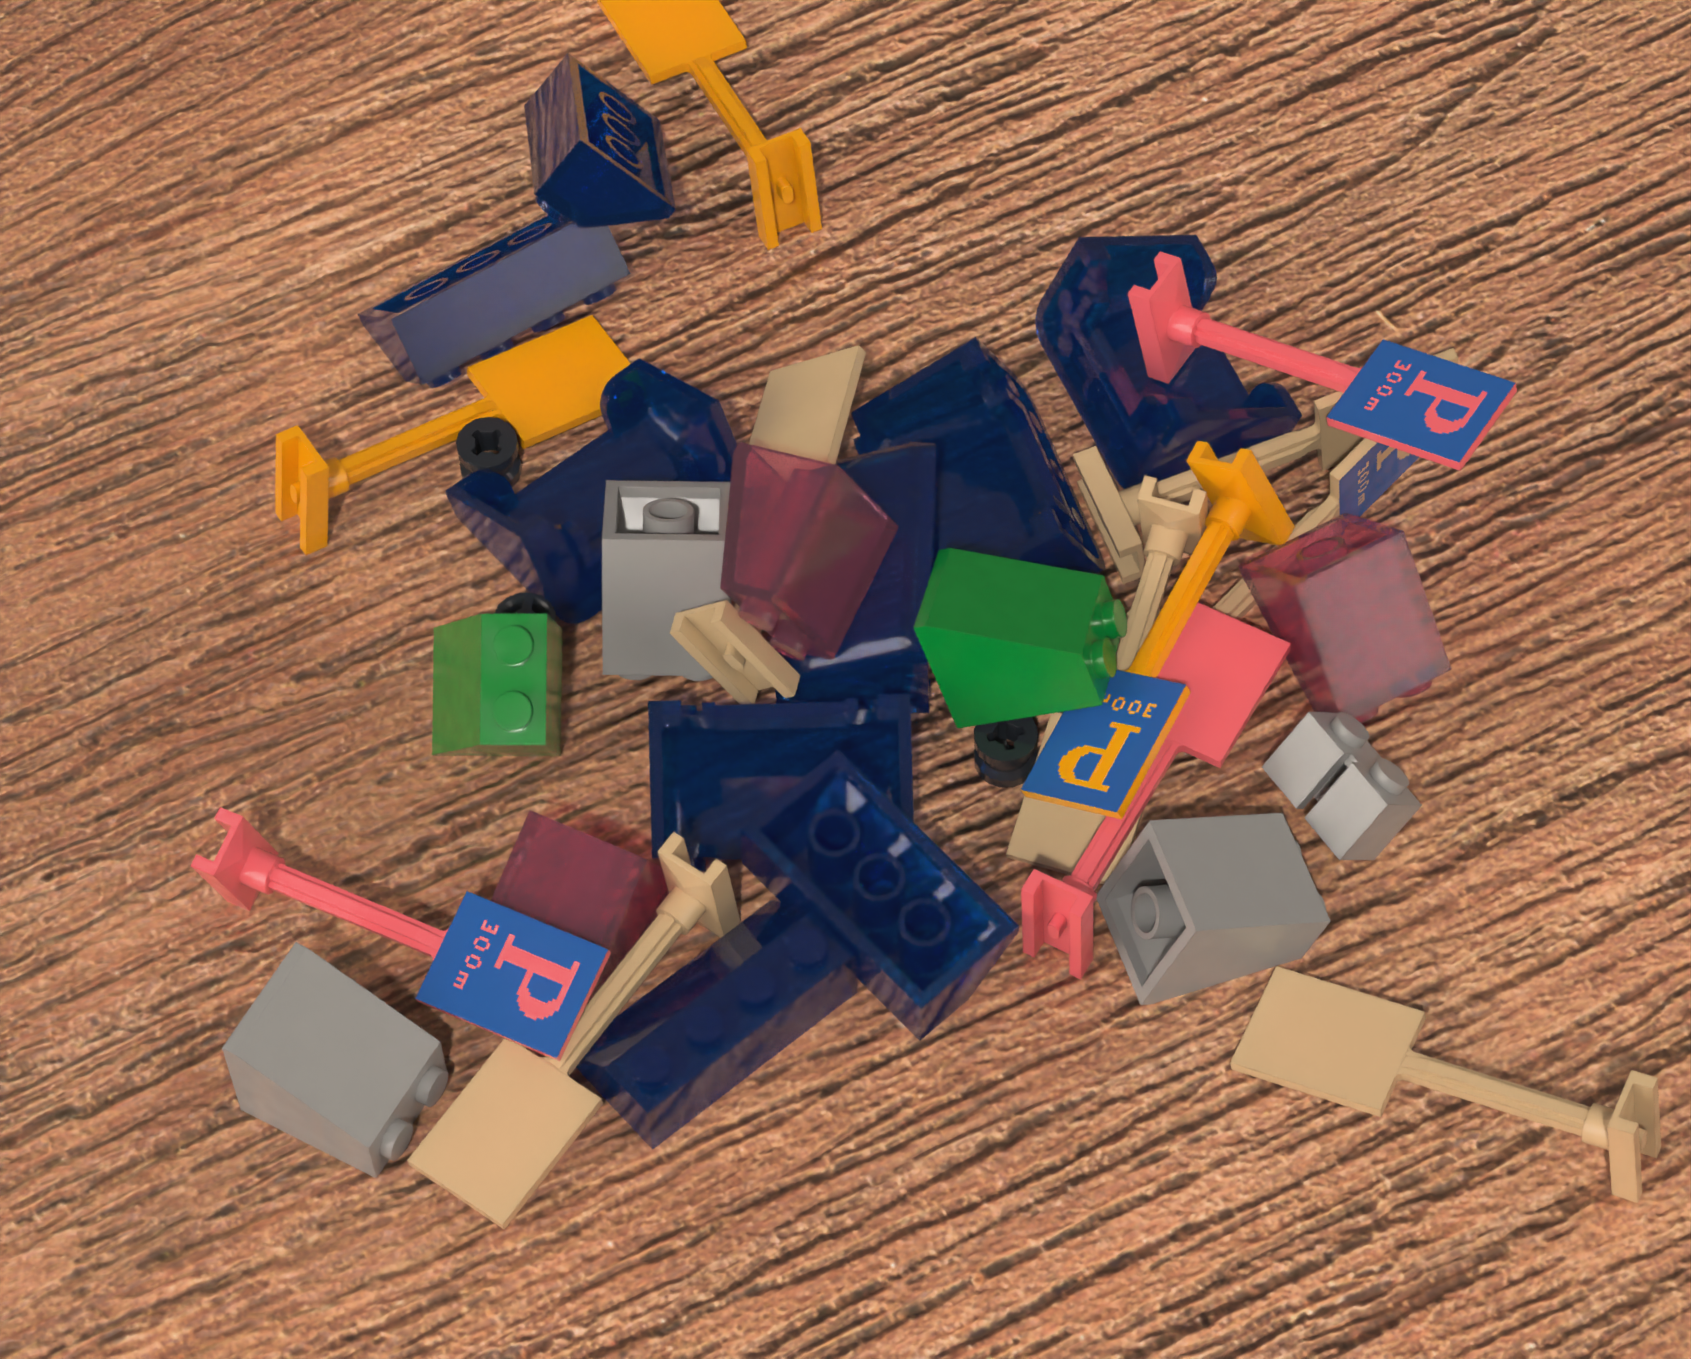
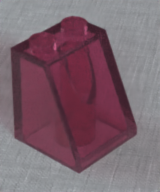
(800, 548)
(1351, 615)
(581, 887)

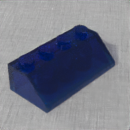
(595, 152)
(494, 296)
(882, 888)
(720, 1019)

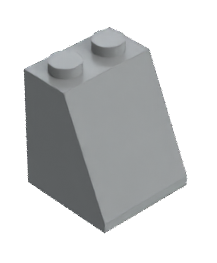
(658, 560)
(1210, 903)
(333, 1064)

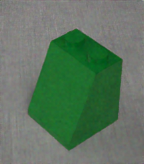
(1017, 637)
(497, 686)

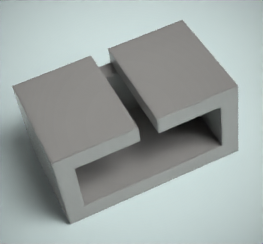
(1357, 791)

